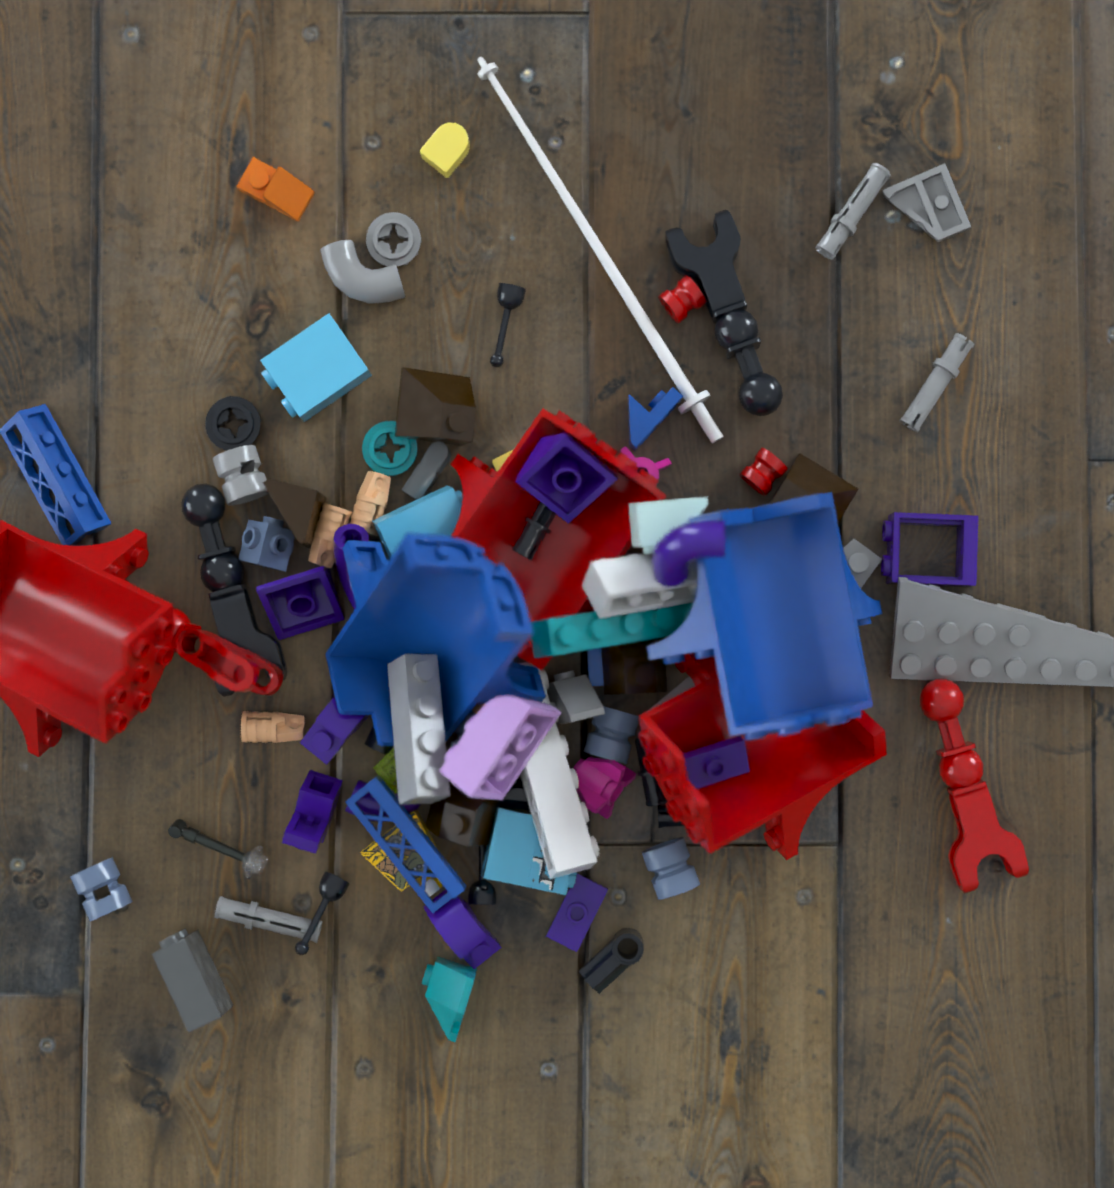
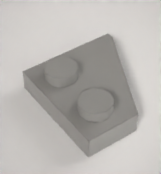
(931, 203)

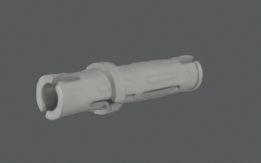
(845, 222)
(944, 370)
(254, 916)

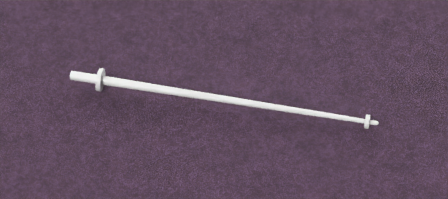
(693, 400)

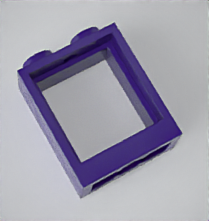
(965, 548)

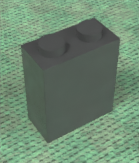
(192, 979)

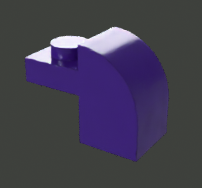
(331, 732)
(313, 812)
(463, 931)

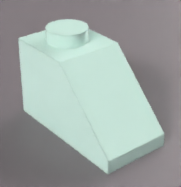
(654, 519)

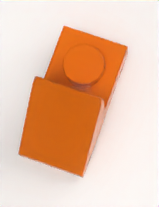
(276, 188)

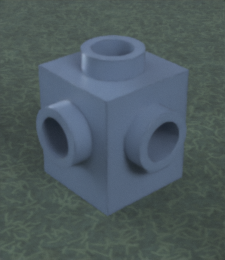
(267, 544)

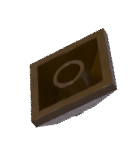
(435, 407)
(810, 478)
(630, 670)
(462, 818)

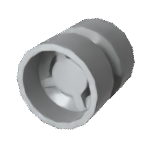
(241, 474)

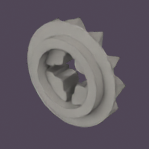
(382, 228)

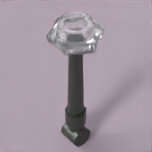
(252, 862)

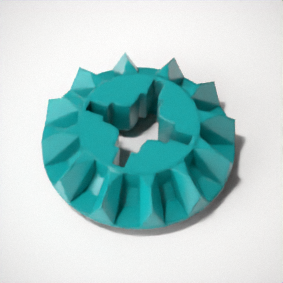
(378, 461)

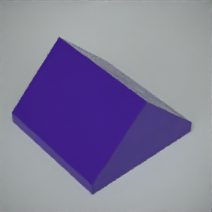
(564, 475)
(301, 602)

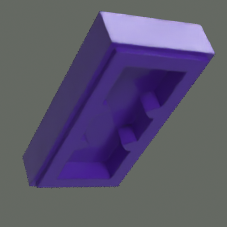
(717, 762)
(577, 912)

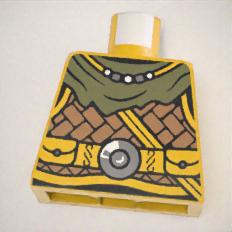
(412, 859)

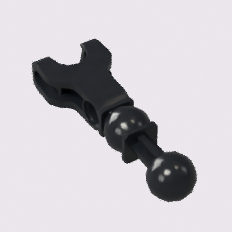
(734, 327)
(223, 576)

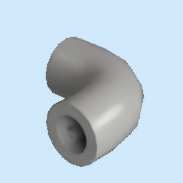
(357, 280)

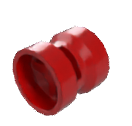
(682, 299)
(763, 471)

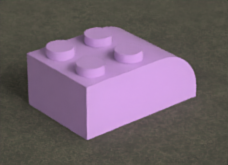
(498, 745)

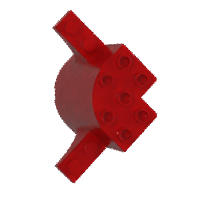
(497, 510)
(78, 636)
(785, 773)

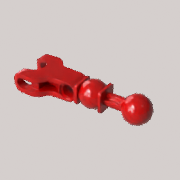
(221, 659)
(968, 794)

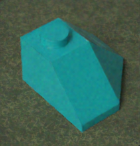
(448, 992)

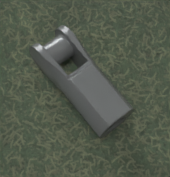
(427, 471)

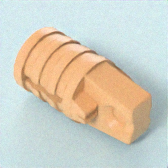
(371, 501)
(323, 541)
(271, 727)

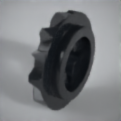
(220, 415)

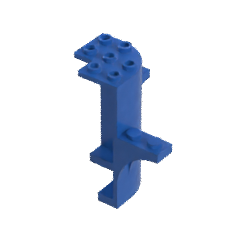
(437, 601)
(779, 620)

